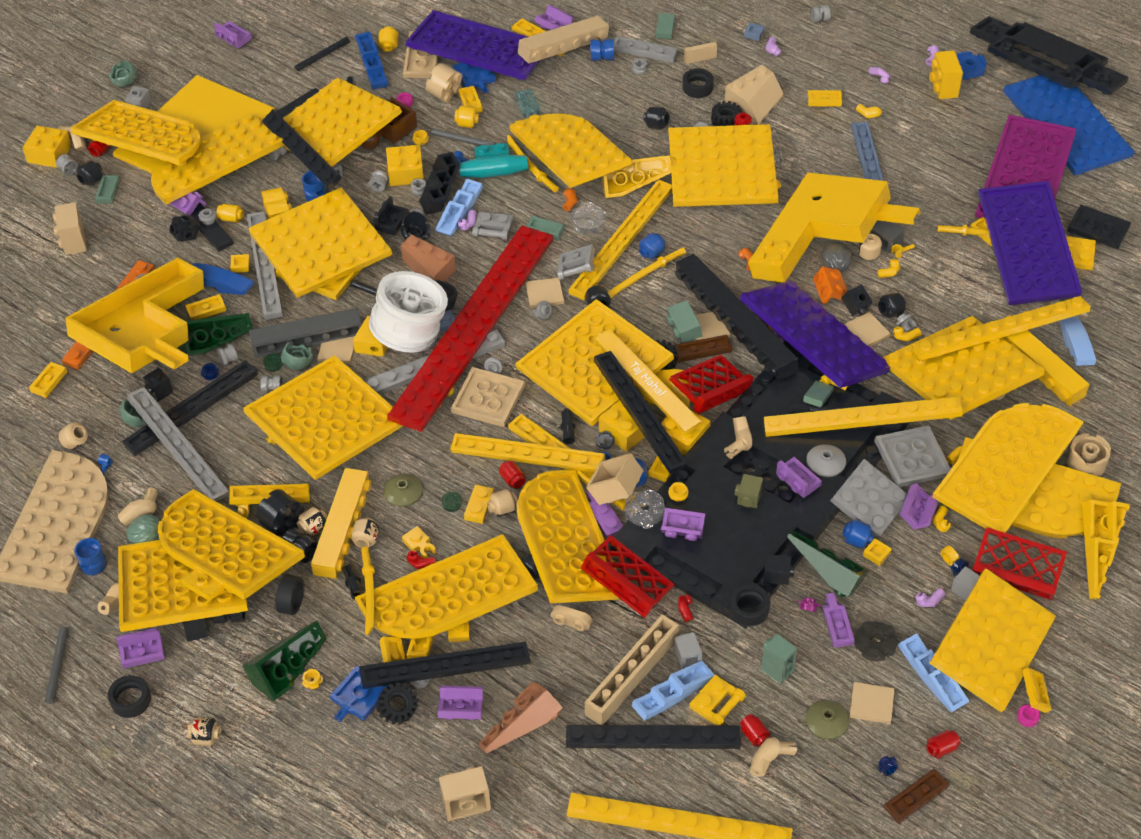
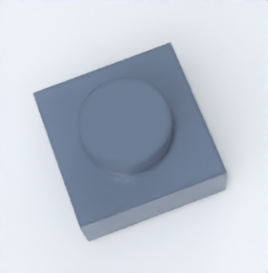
(754, 31)
(446, 321)

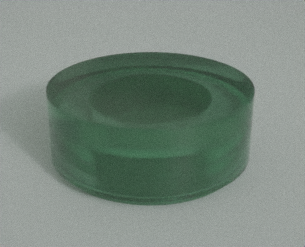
(273, 362)
(451, 501)

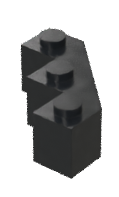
(439, 183)

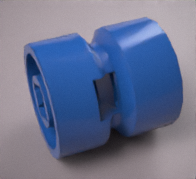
(602, 49)
(312, 186)
(90, 556)

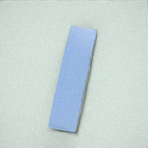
(459, 207)
(1077, 341)
(941, 685)
(672, 691)

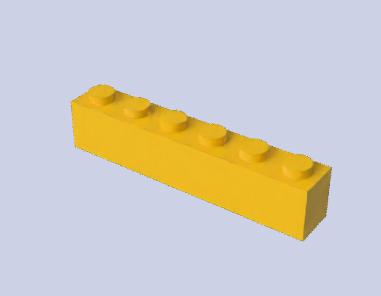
(1057, 374)
(340, 522)

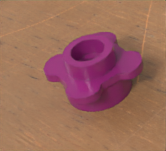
(808, 604)

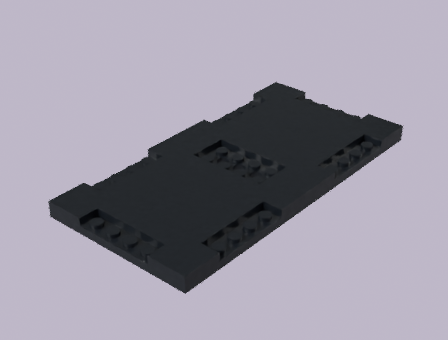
(741, 536)

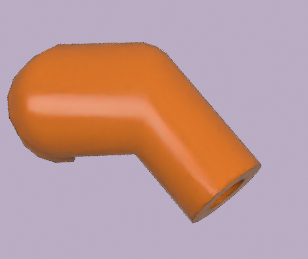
(572, 199)
(745, 253)

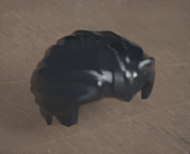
(415, 224)

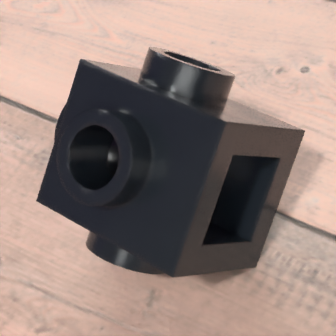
(184, 228)

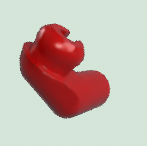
(417, 561)
(683, 602)

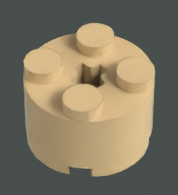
(444, 82)
(1089, 454)

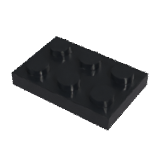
(1099, 226)

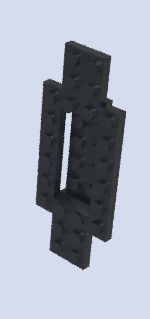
(1083, 67)

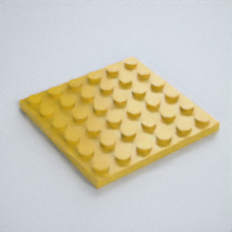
(340, 119)
(722, 165)
(319, 242)
(566, 365)
(972, 372)
(323, 416)
(154, 593)

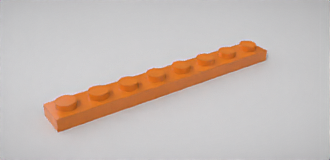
(79, 353)

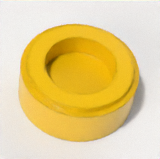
(949, 555)

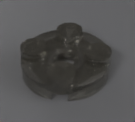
(878, 630)

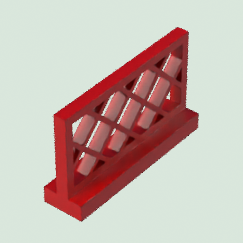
(720, 392)
(1019, 581)
(619, 583)

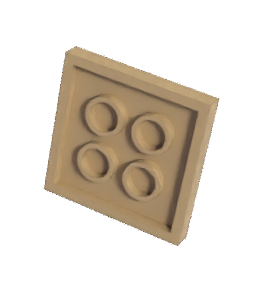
(488, 397)

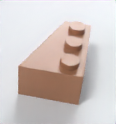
(428, 259)

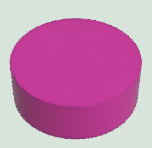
(405, 98)
(1028, 716)

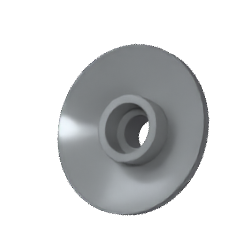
(826, 460)

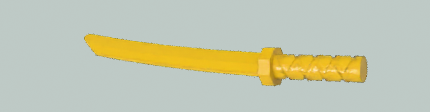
(540, 175)
(962, 229)
(661, 262)
(368, 571)

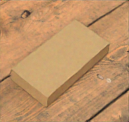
(700, 52)

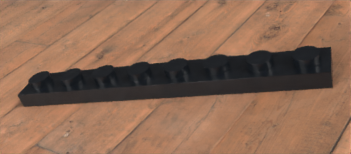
(302, 150)
(194, 405)
(640, 412)
(444, 665)
(654, 736)

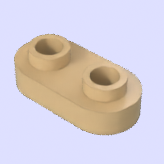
(574, 618)

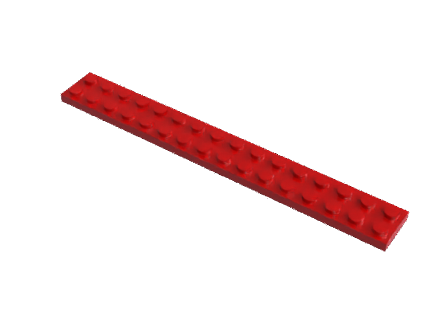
(469, 329)

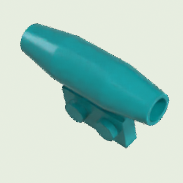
(493, 162)

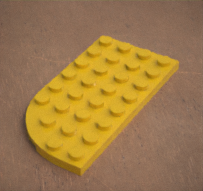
(141, 131)
(570, 147)
(217, 156)
(1007, 463)
(1057, 503)
(561, 535)
(224, 544)
(450, 591)

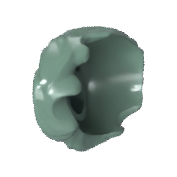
(123, 74)
(297, 356)
(130, 415)
(143, 529)

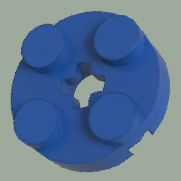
(976, 64)

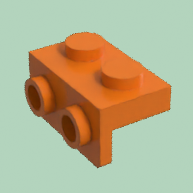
(829, 284)

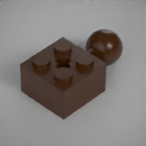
(395, 129)

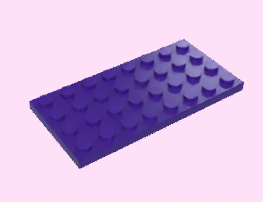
(471, 44)
(1029, 243)
(815, 333)

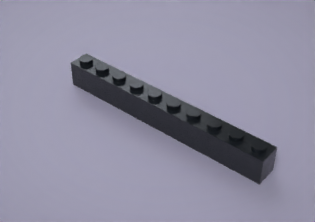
(737, 317)

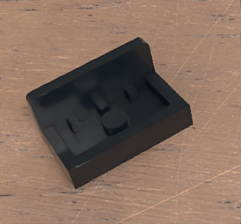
(389, 217)

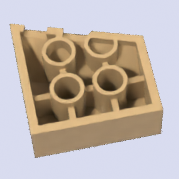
(755, 93)

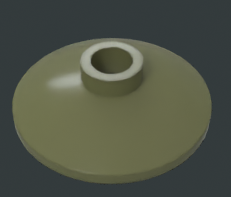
(404, 495)
(827, 727)

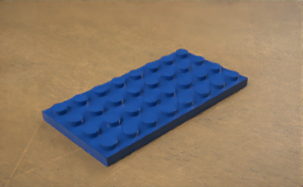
(1095, 138)

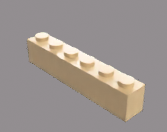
(562, 39)
(631, 670)

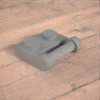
(493, 225)
(573, 258)

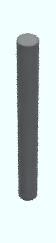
(459, 137)
(54, 674)

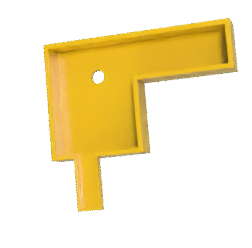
(843, 213)
(141, 315)

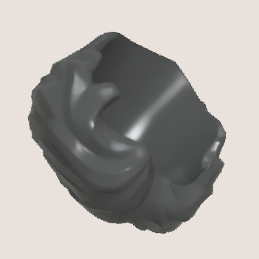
(836, 256)

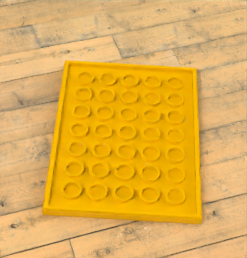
(204, 105)

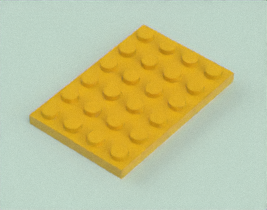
(992, 640)

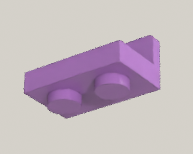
(553, 18)
(232, 34)
(188, 202)
(798, 477)
(918, 507)
(683, 523)
(140, 647)
(460, 702)

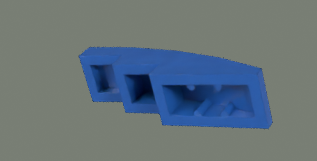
(371, 60)
(224, 280)

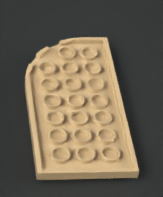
(57, 515)

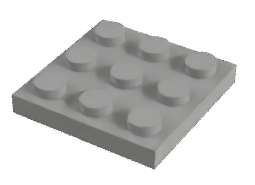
(912, 456)
(870, 498)

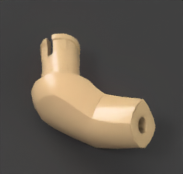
(79, 142)
(743, 438)
(139, 507)
(111, 600)
(769, 751)

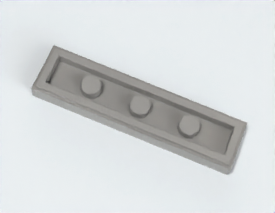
(645, 49)

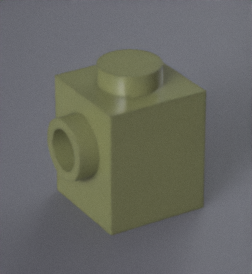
(749, 491)

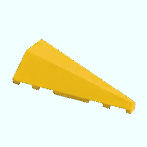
(1101, 532)

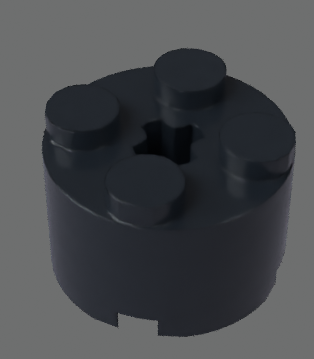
(279, 512)

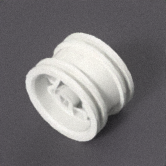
(407, 311)

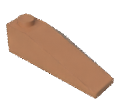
(532, 709)

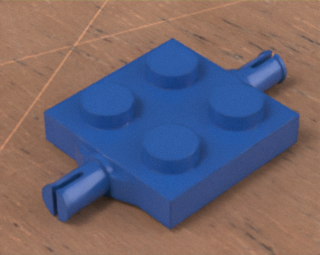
(475, 76)
(353, 698)

